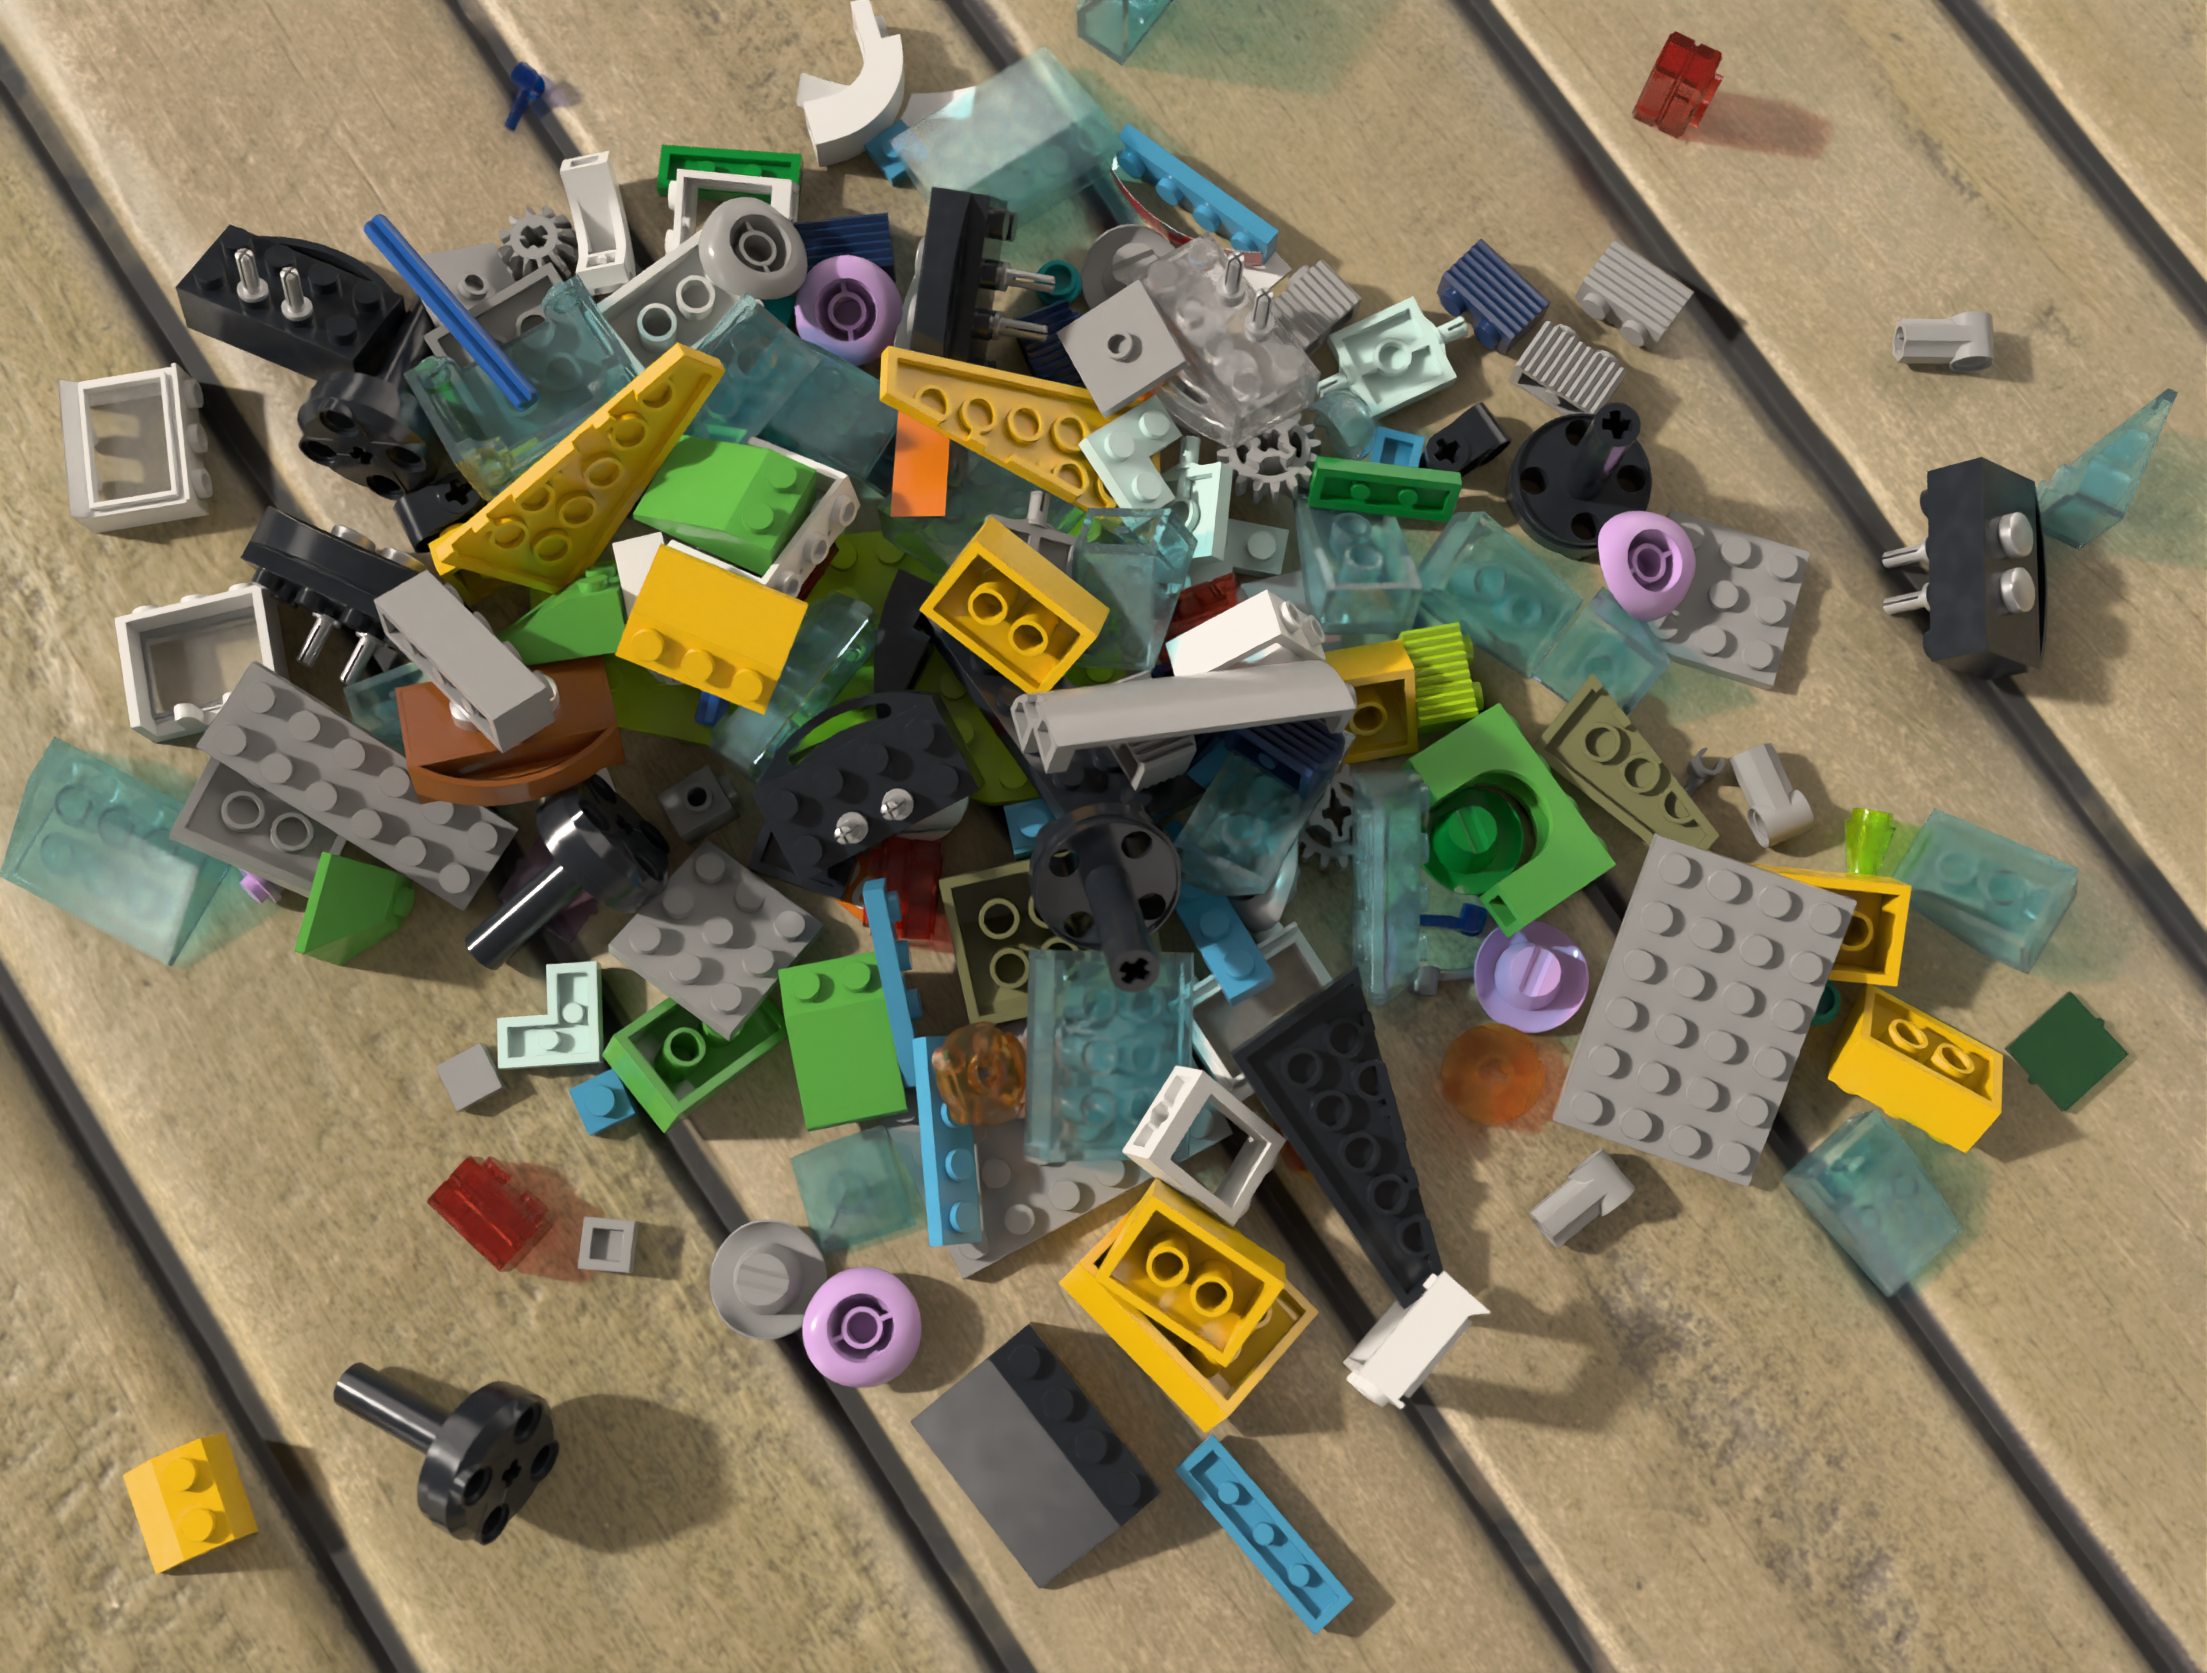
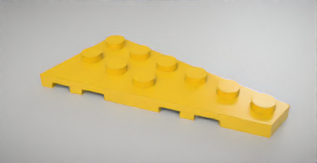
(1005, 417)
(581, 491)

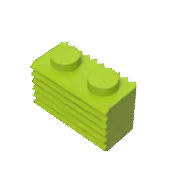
(1442, 677)

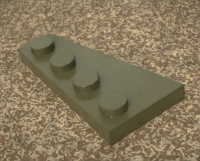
(1617, 768)

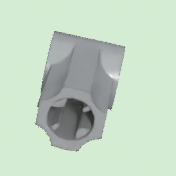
(1960, 341)
(1774, 807)
(1592, 1190)

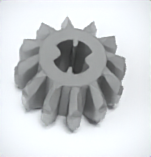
(543, 230)

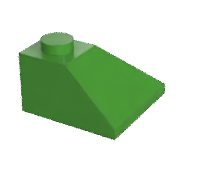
(351, 908)

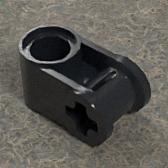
(1466, 443)
(435, 508)

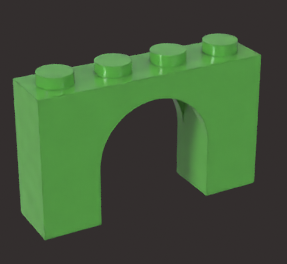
(1564, 850)

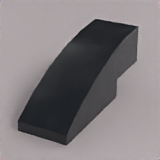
(900, 644)

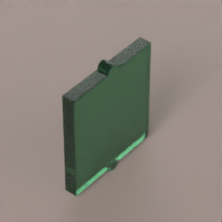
(2066, 1051)

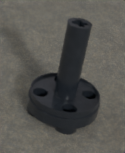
(375, 425)
(1579, 481)
(596, 849)
(1105, 881)
(477, 1459)

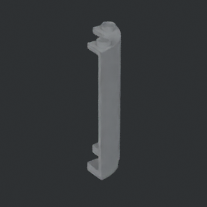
(1179, 706)

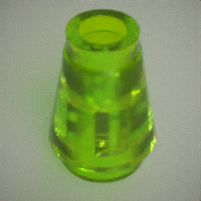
(1867, 840)

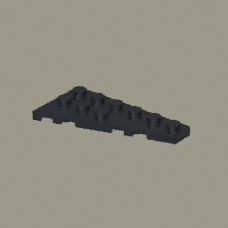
(1092, 772)
(1338, 1111)

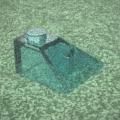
(1611, 646)
(852, 1190)

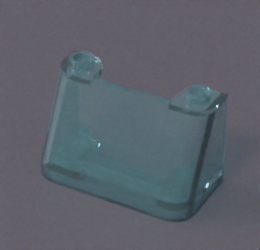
(569, 362)

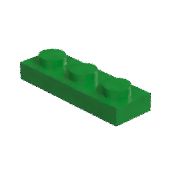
(727, 161)
(1384, 489)

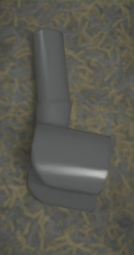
(1699, 774)
(1430, 976)

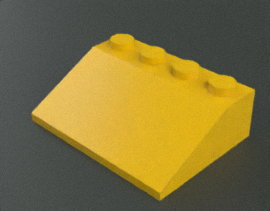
(1183, 1372)

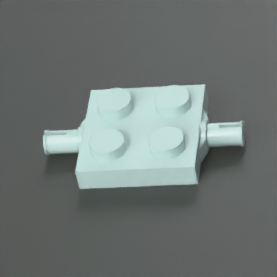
(1393, 358)
(1201, 501)

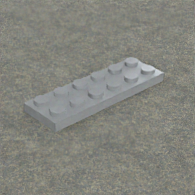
(353, 785)

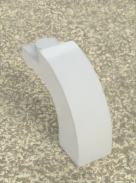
(852, 118)
(599, 223)

